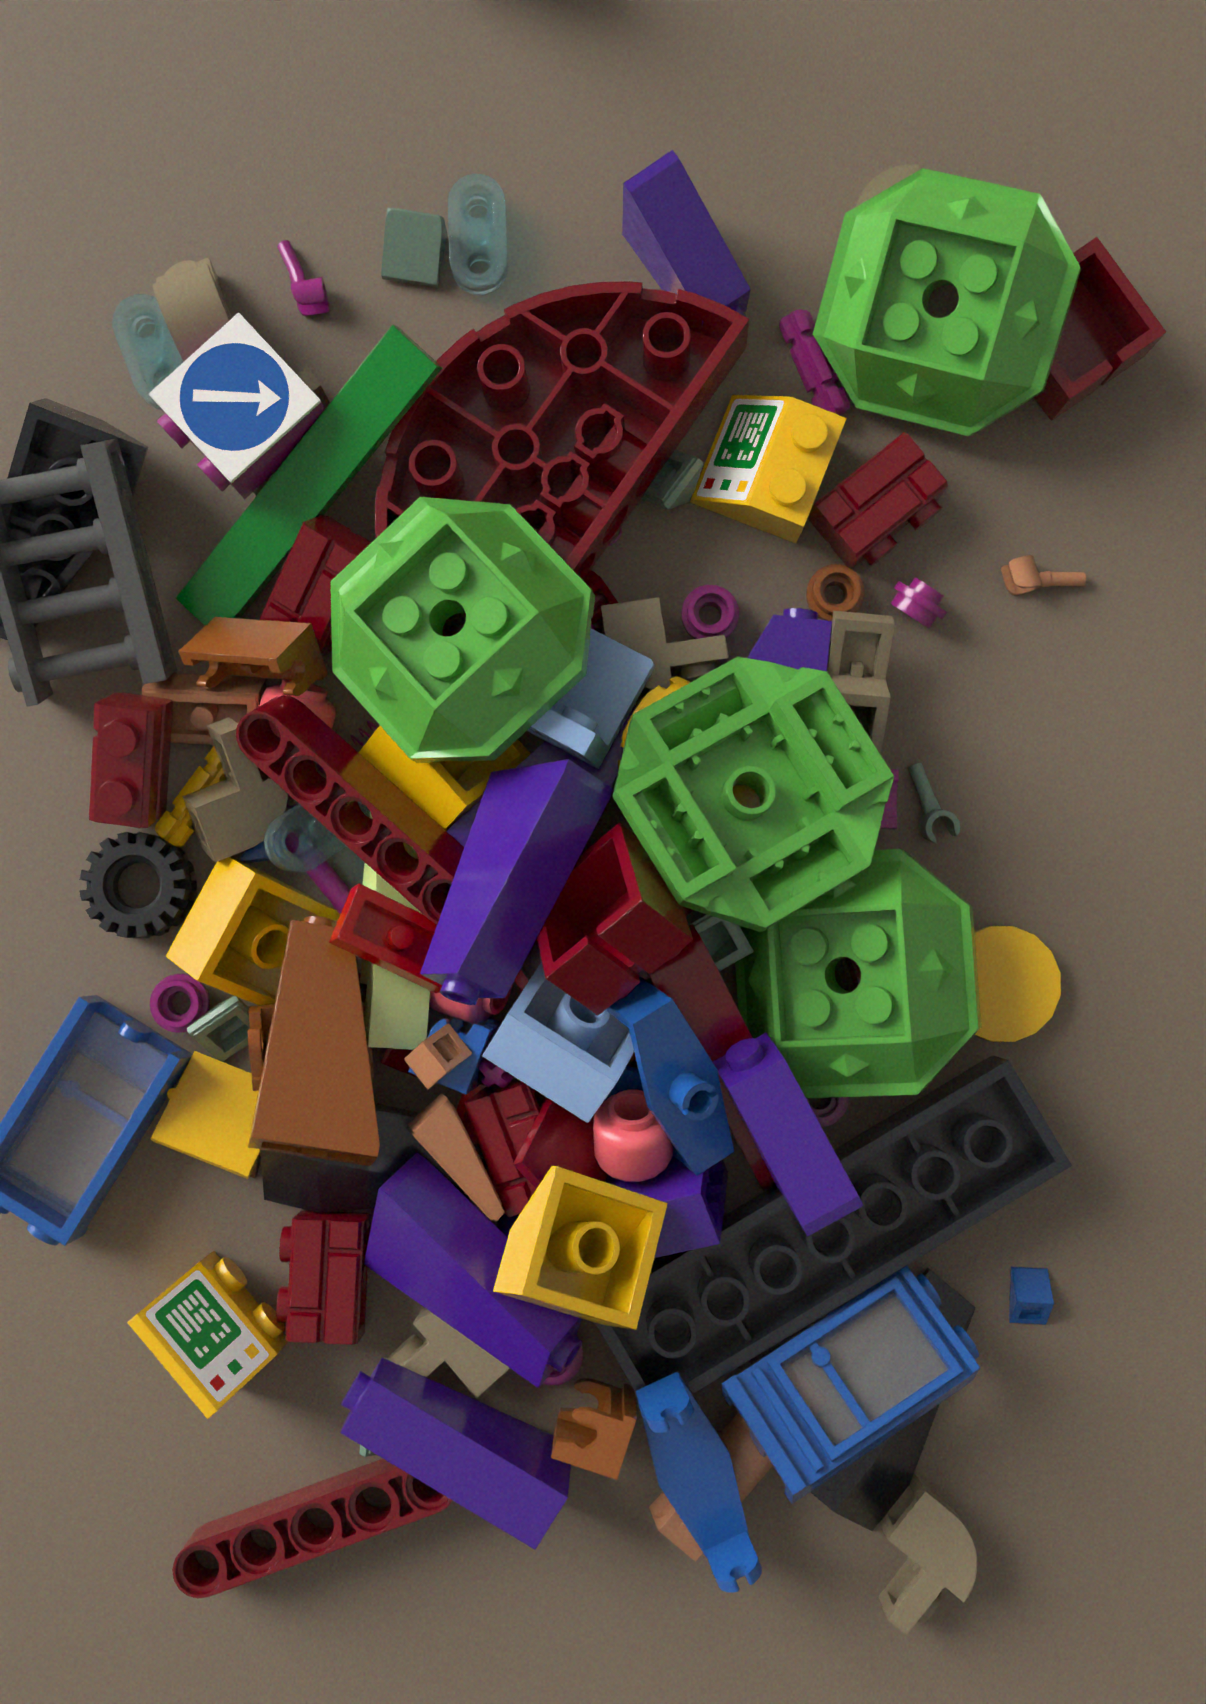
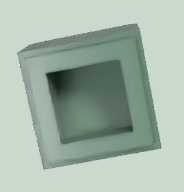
(413, 247)
(722, 938)

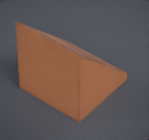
(437, 1055)

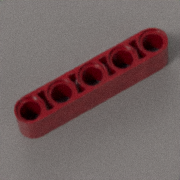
(336, 799)
(717, 1023)
(295, 1536)

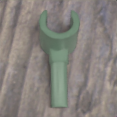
(931, 806)

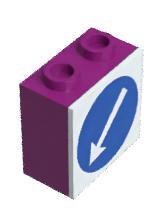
(237, 407)

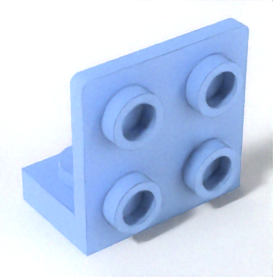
(599, 704)

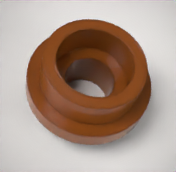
(838, 576)

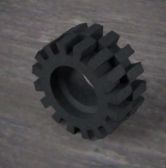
(104, 878)

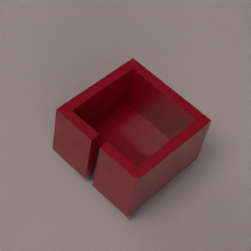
(1102, 334)
(611, 923)

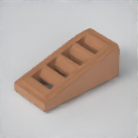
(447, 1141)

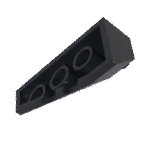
(52, 442)
(343, 1186)
(881, 1476)

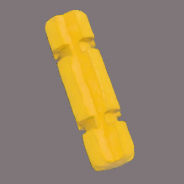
(176, 825)

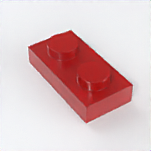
(385, 934)

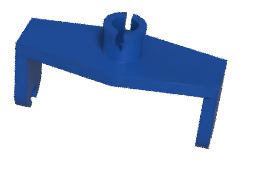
(676, 1077)
(698, 1479)

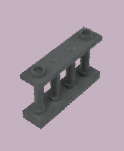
(130, 591)

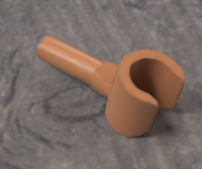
(1023, 576)

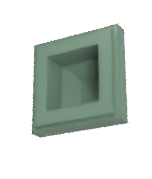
(675, 481)
(223, 1028)

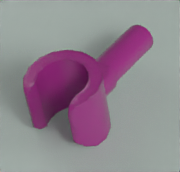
(310, 293)

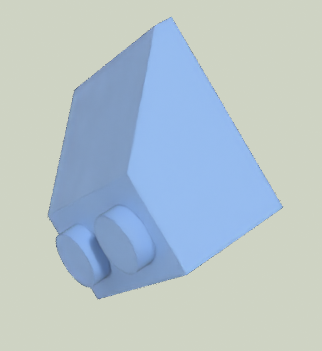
(561, 1047)

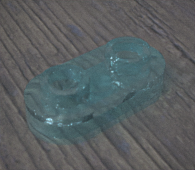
(477, 238)
(148, 357)
(315, 840)

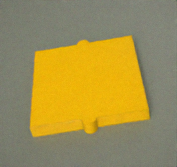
(211, 1115)

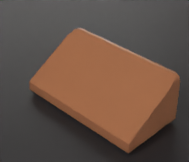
(200, 706)

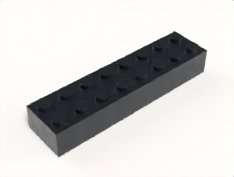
(919, 1185)

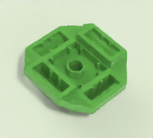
(1010, 312)
(504, 668)
(787, 741)
(913, 993)

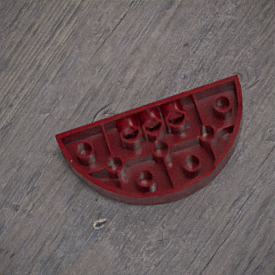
(563, 411)

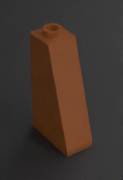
(316, 1062)

